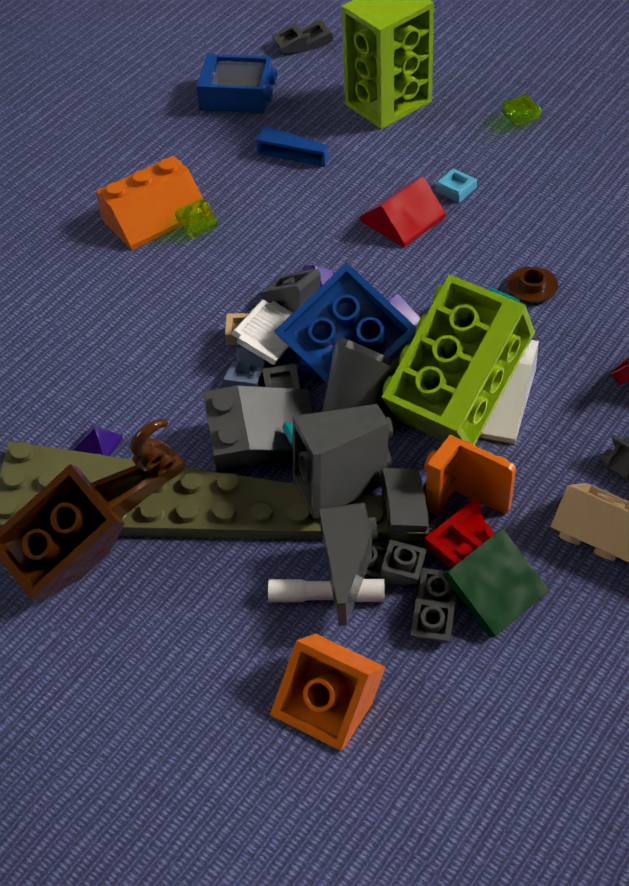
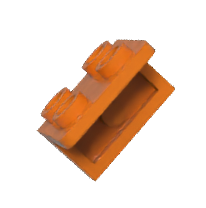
(469, 471)

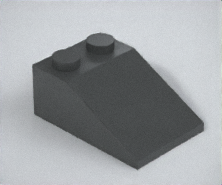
(248, 424)

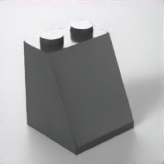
(340, 455)

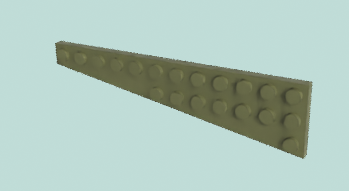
(187, 506)

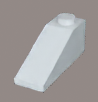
(509, 411)

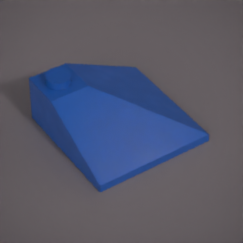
(348, 309)

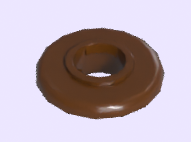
(532, 293)

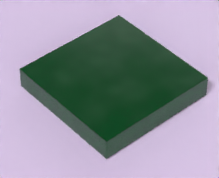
(496, 583)

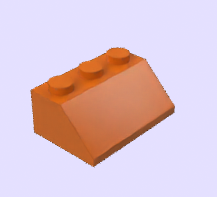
(147, 201)

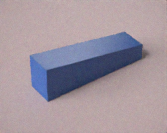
(291, 147)

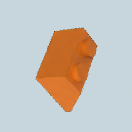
(326, 690)

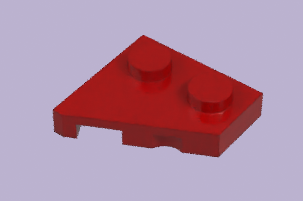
(459, 534)

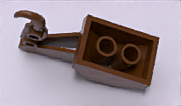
(72, 525)

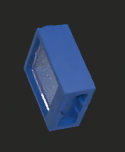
(236, 83)

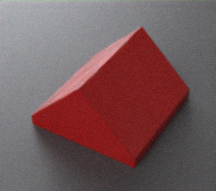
(405, 213)

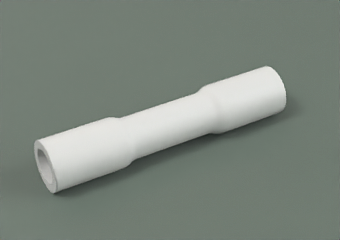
(300, 590)

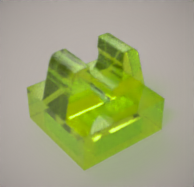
(196, 218)

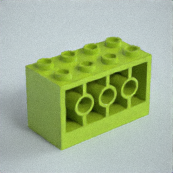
(387, 57)
(458, 361)

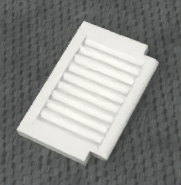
(258, 333)

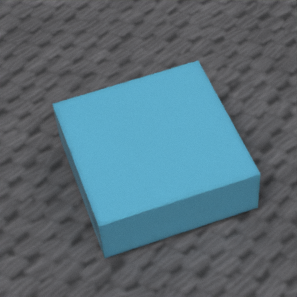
(456, 185)

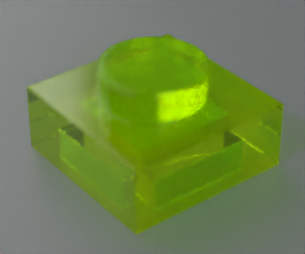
(521, 110)

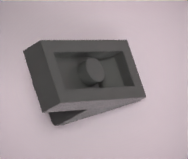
(293, 288)

